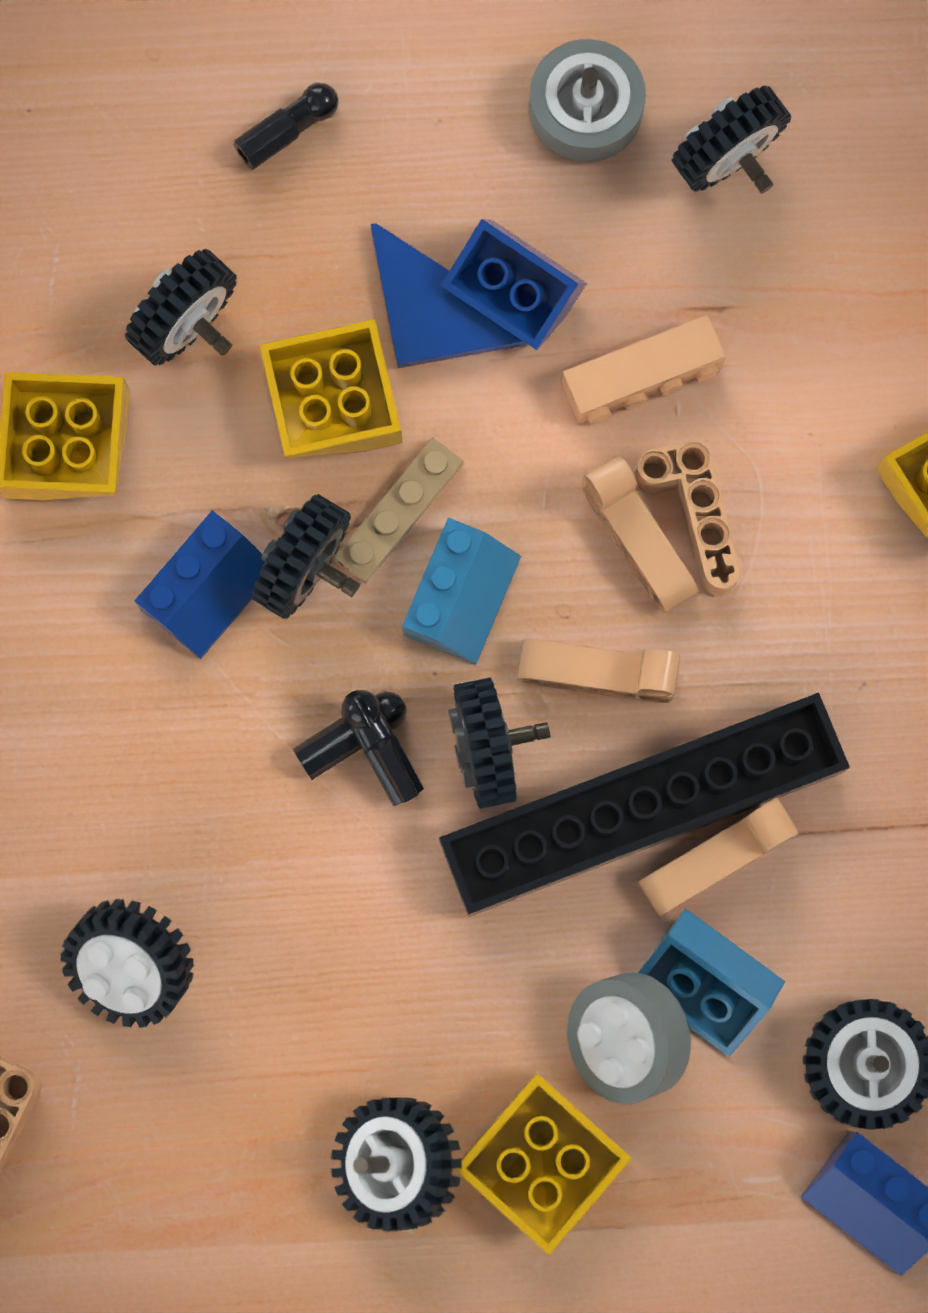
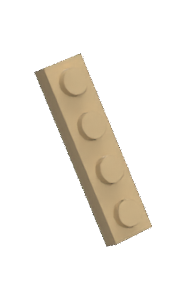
(399, 510)

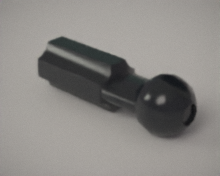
(285, 125)
(338, 740)
(381, 747)

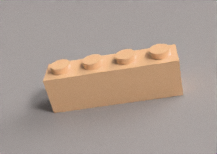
(643, 370)

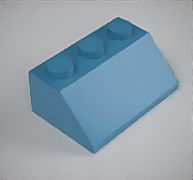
(461, 591)
(713, 981)

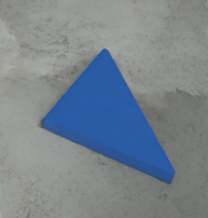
(425, 317)

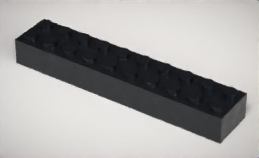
(643, 804)

